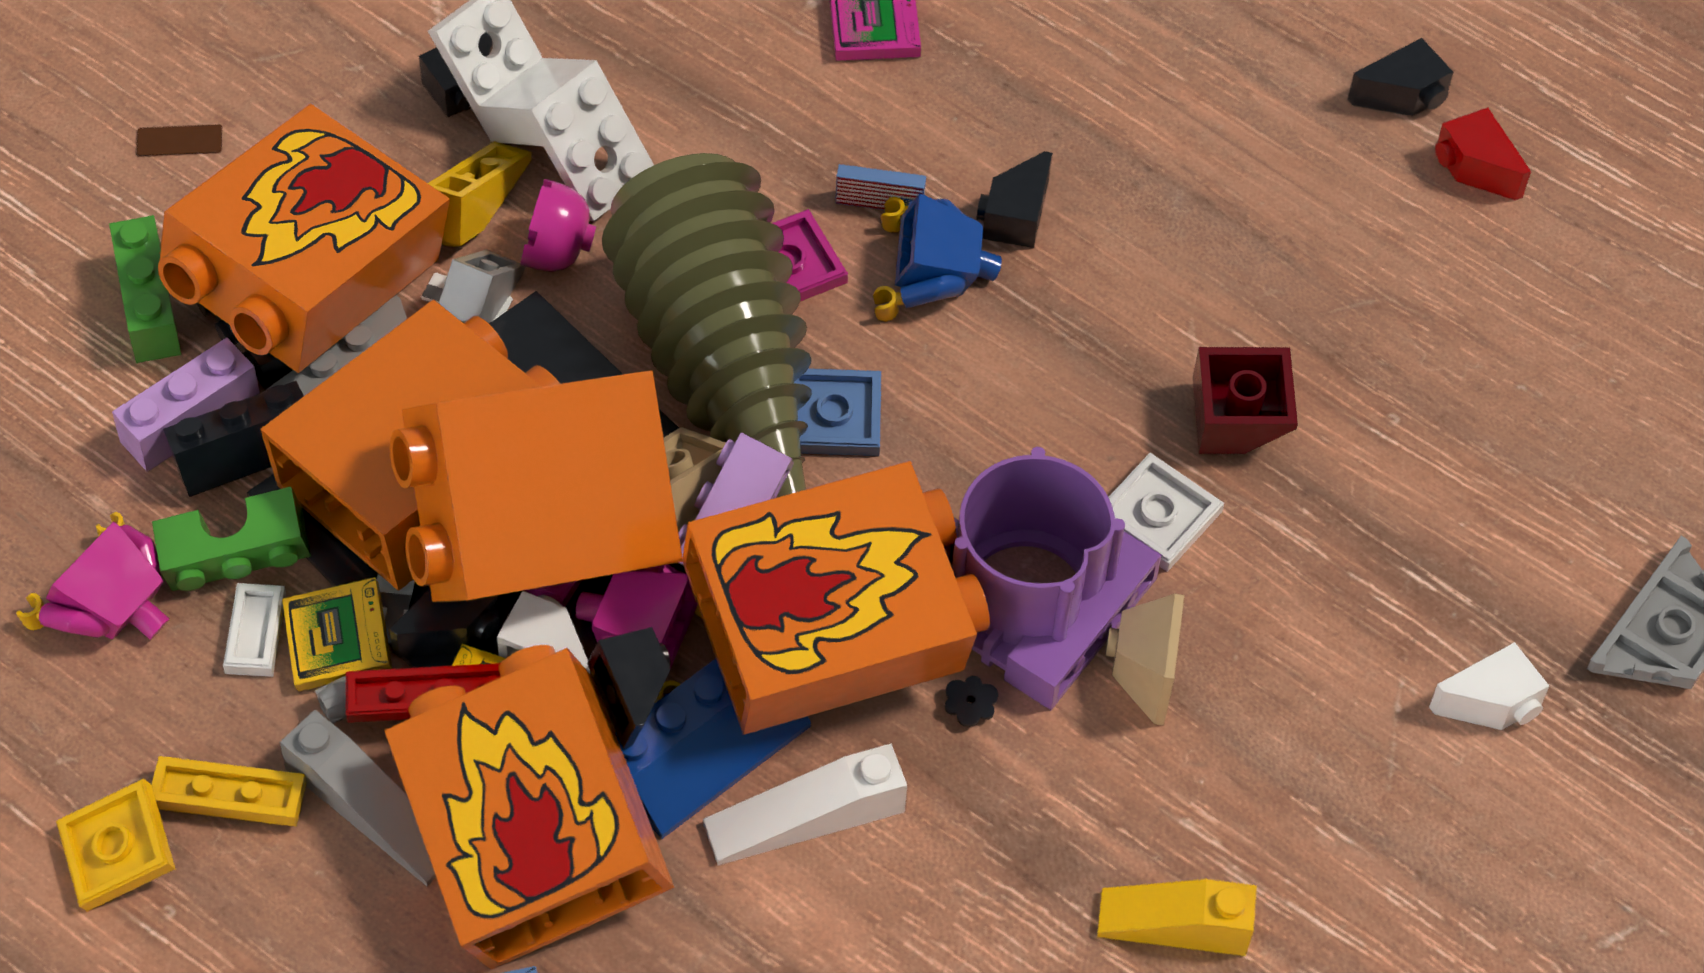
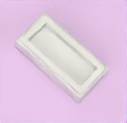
(254, 630)

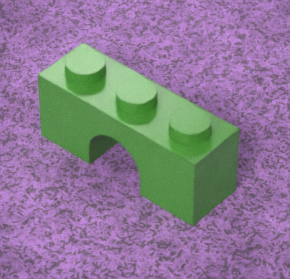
(144, 296)
(270, 537)

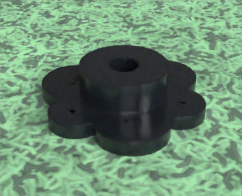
(972, 690)

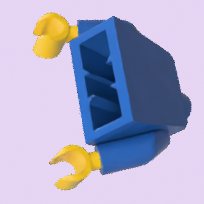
(935, 256)

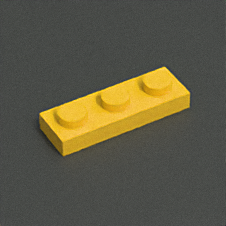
(228, 791)

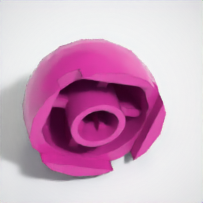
(557, 229)

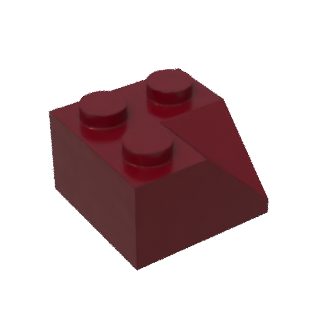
(1243, 398)

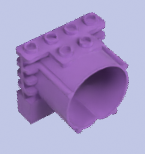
(1048, 629)

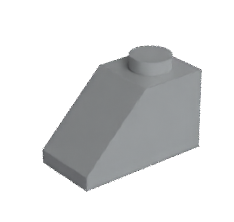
(479, 285)

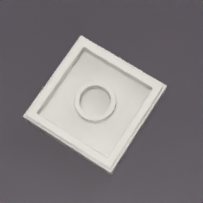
(1164, 509)

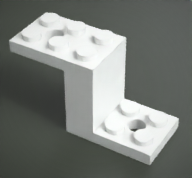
(541, 100)

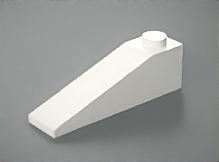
(810, 806)

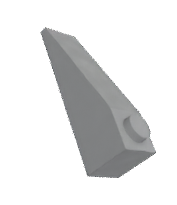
(357, 790)

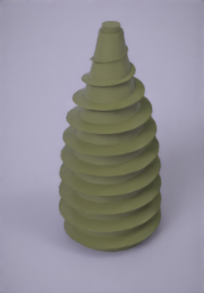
(714, 298)

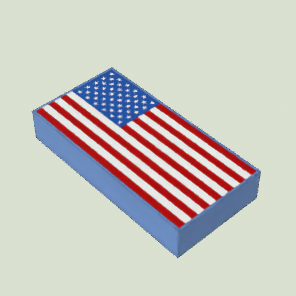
(874, 186)

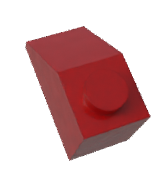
(1482, 155)

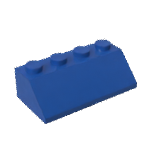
(697, 749)

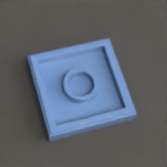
(841, 412)

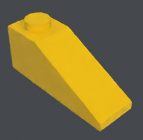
(478, 189)
(1181, 915)

